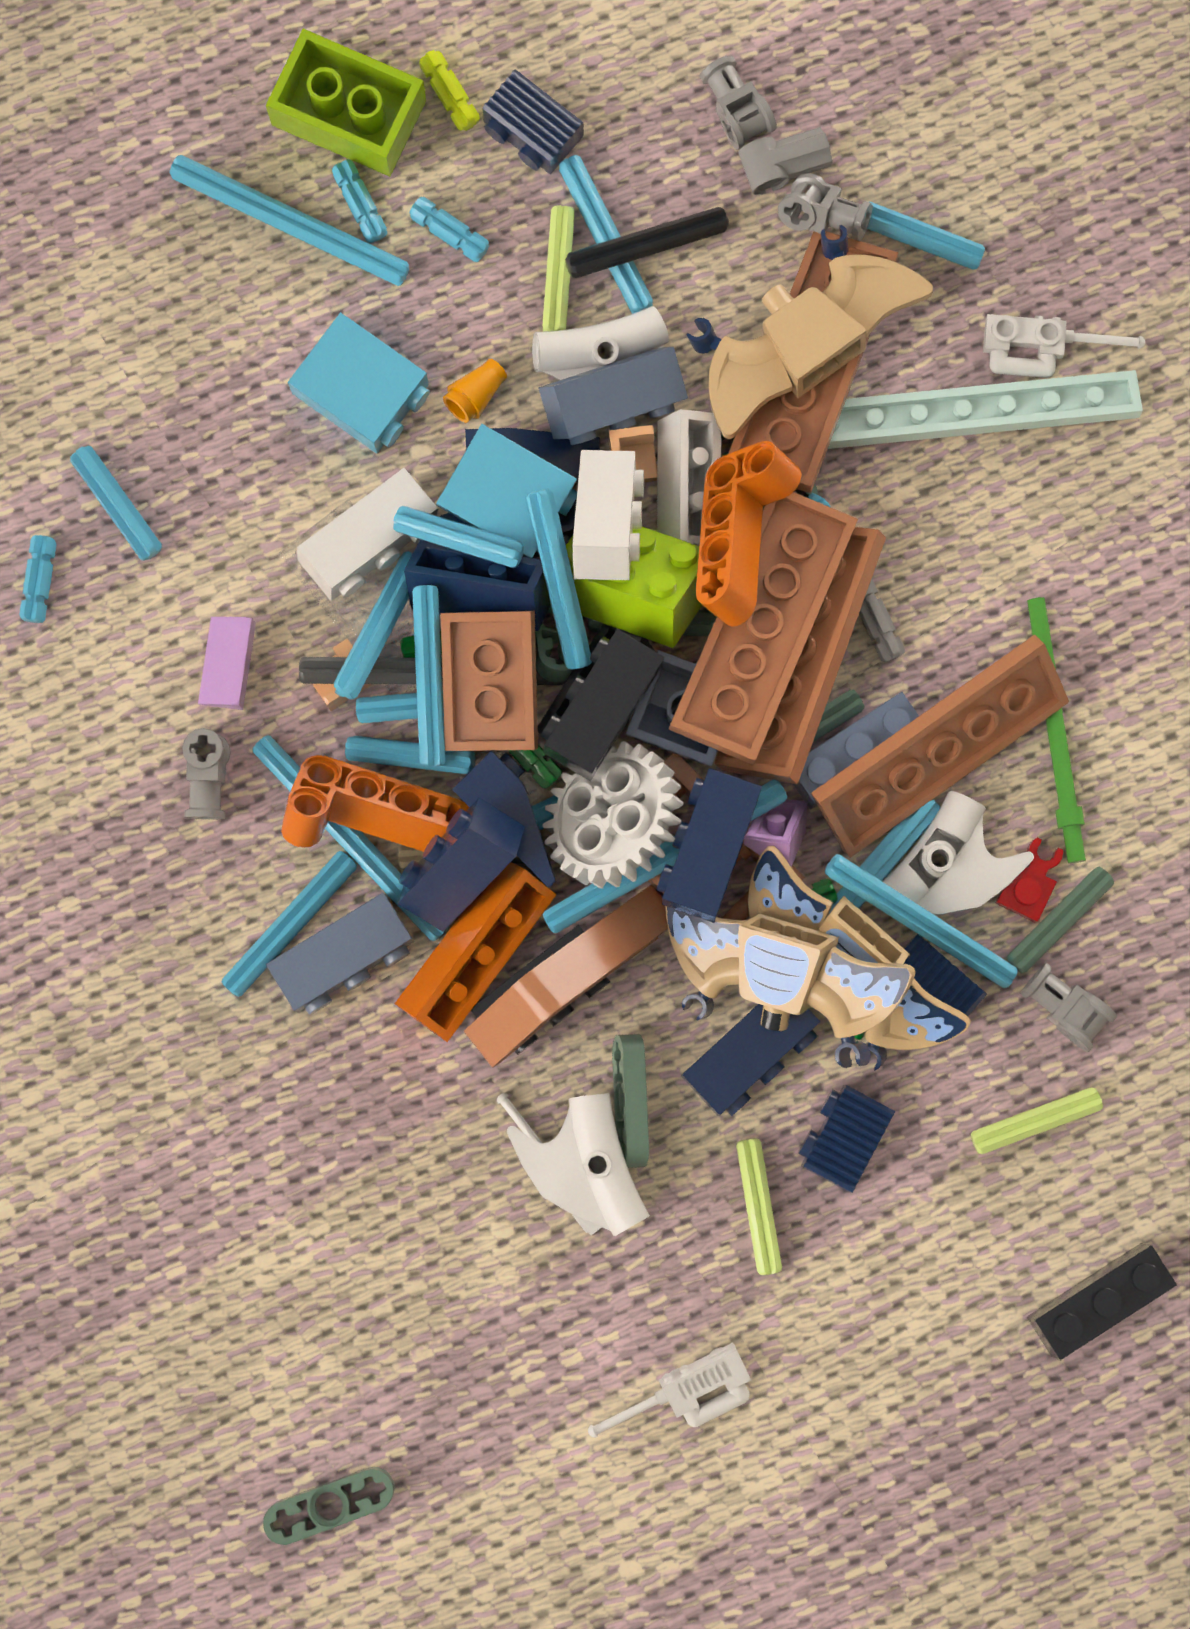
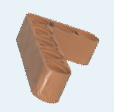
(567, 976)

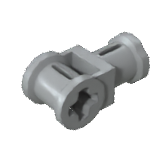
(739, 106)
(823, 208)
(204, 775)
(1069, 1007)

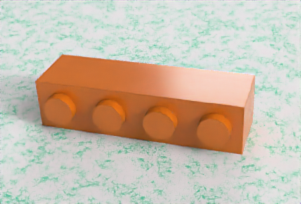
(475, 951)

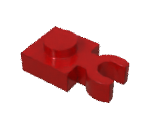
(1031, 888)

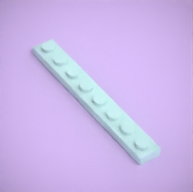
(988, 409)

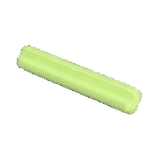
(557, 273)
(1036, 1120)
(759, 1206)

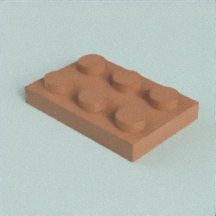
(489, 681)

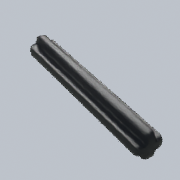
(646, 242)

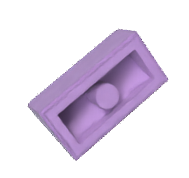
(227, 662)
(780, 828)

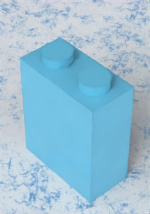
(360, 384)
(493, 487)

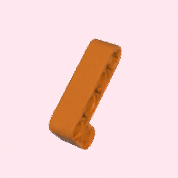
(732, 524)
(365, 802)

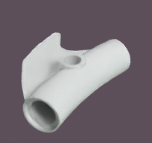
(575, 350)
(969, 872)
(563, 1173)

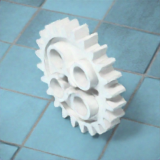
(597, 820)

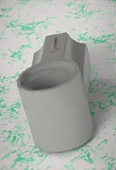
(776, 162)

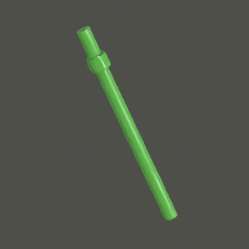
(1069, 815)

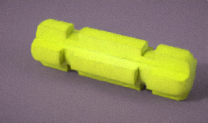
(449, 90)

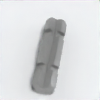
(880, 626)

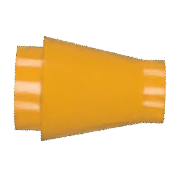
(473, 392)

